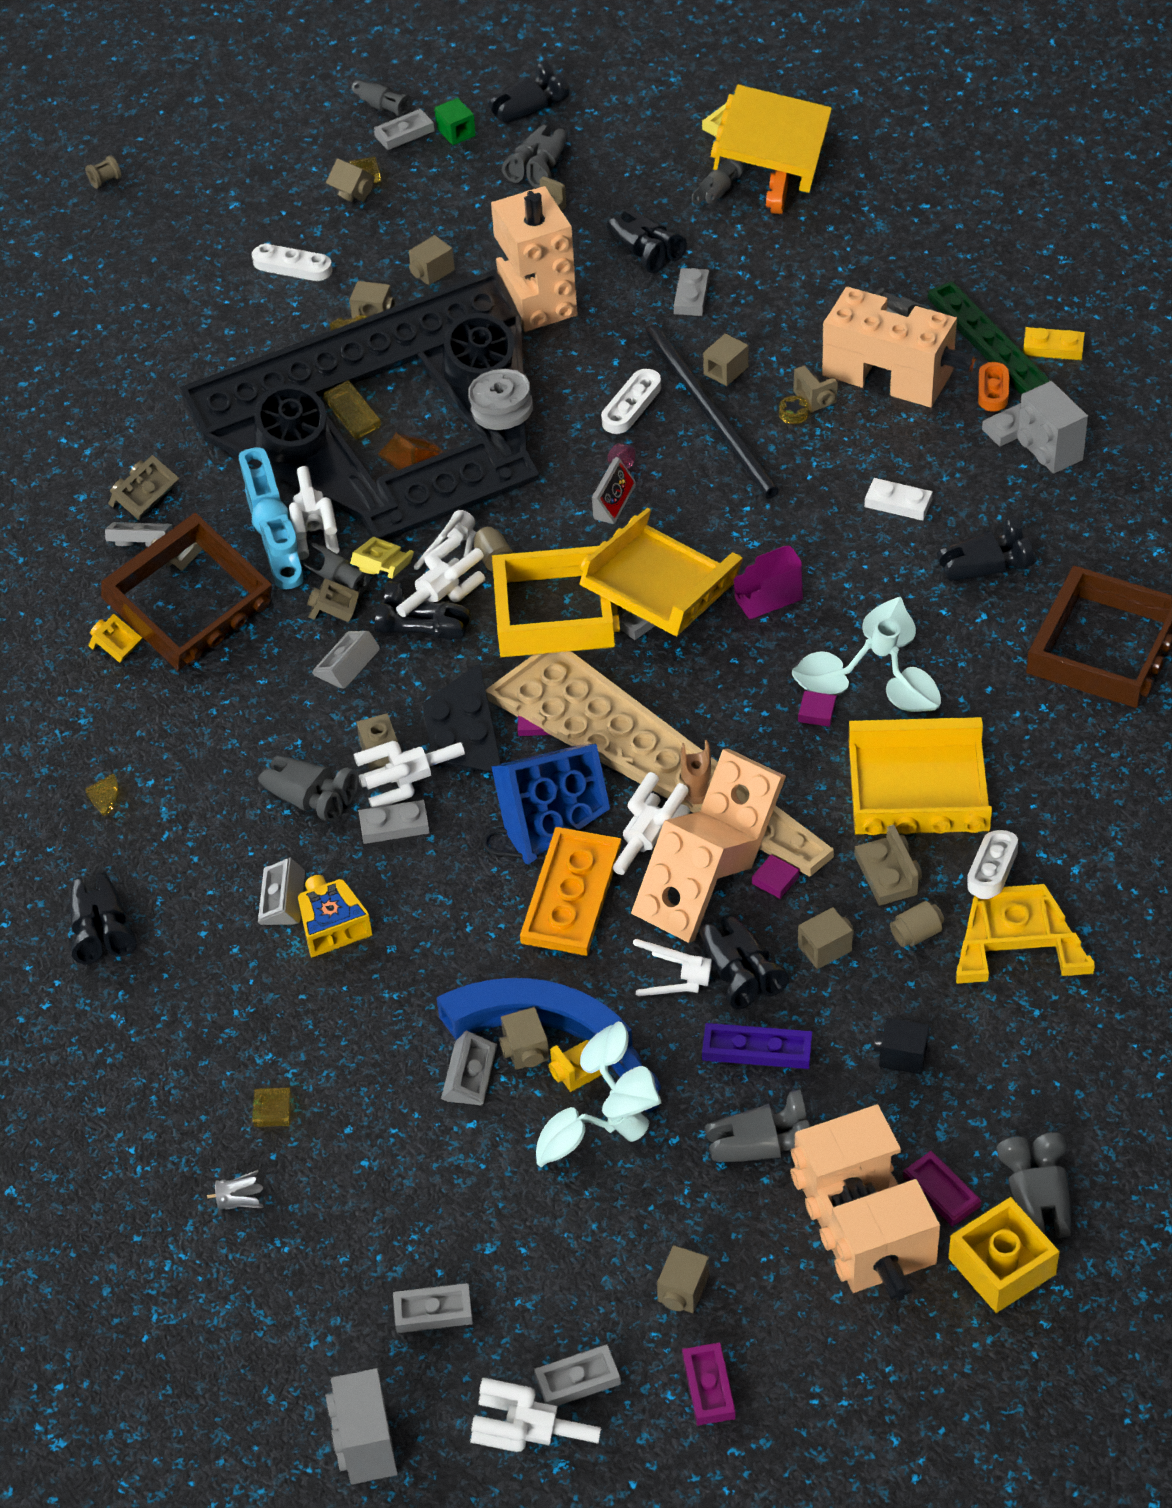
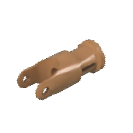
(696, 773)

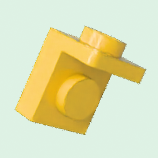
(114, 637)
(567, 1067)

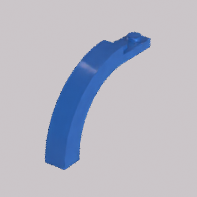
(557, 1006)

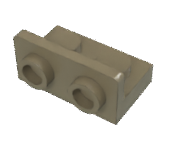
(144, 487)
(889, 867)

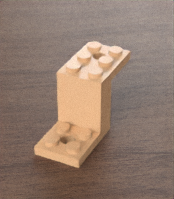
(708, 845)

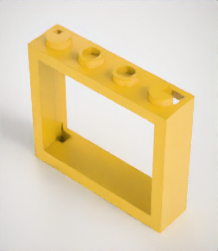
(548, 636)

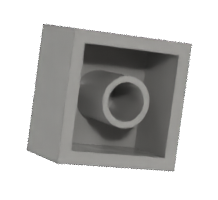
(1052, 427)
(361, 1427)

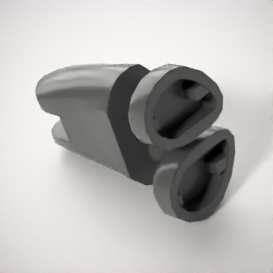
(536, 156)
(311, 786)
(754, 1132)
(1041, 1188)

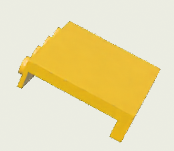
(772, 132)
(656, 575)
(918, 776)

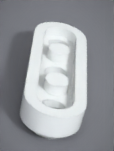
(292, 262)
(631, 401)
(992, 864)

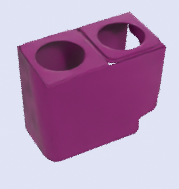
(770, 582)

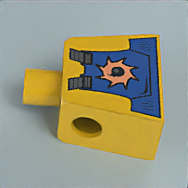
(331, 915)

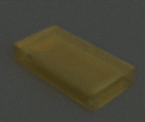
(352, 409)

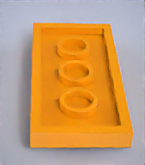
(570, 891)

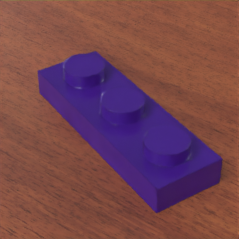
(757, 1045)

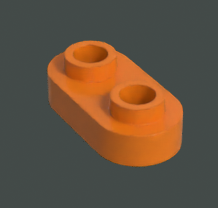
(776, 198)
(993, 386)

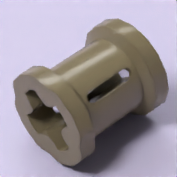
(103, 171)

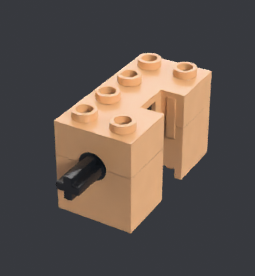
(539, 256)
(914, 347)
(863, 1213)

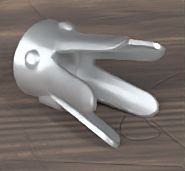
(230, 1193)

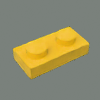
(1053, 343)

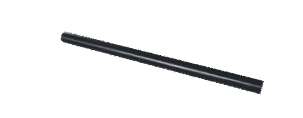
(712, 411)

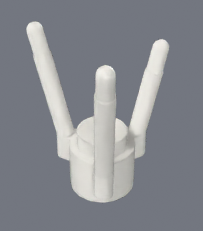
(460, 525)
(694, 969)

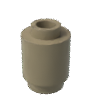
(491, 543)
(917, 924)

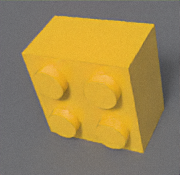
(1003, 1254)

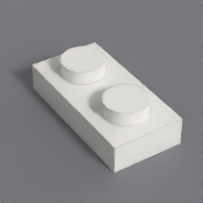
(898, 499)

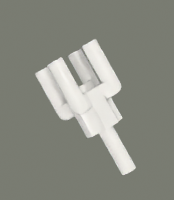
(312, 512)
(443, 577)
(403, 769)
(648, 819)
(524, 1420)

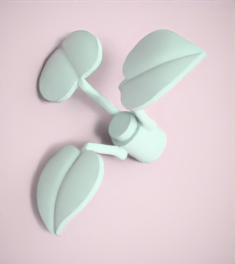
(887, 630)
(623, 1108)

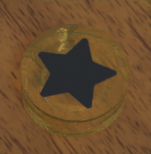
(793, 409)

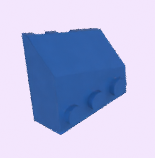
(549, 792)

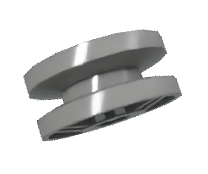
(500, 399)

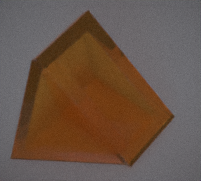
(407, 450)

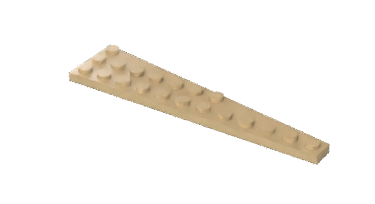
(587, 708)

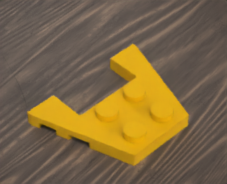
(1019, 920)

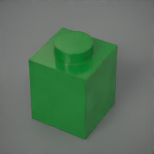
(455, 121)

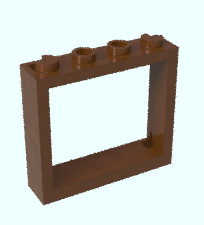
(161, 552)
(1086, 678)

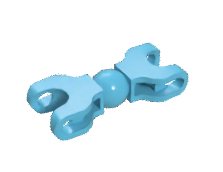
(271, 518)

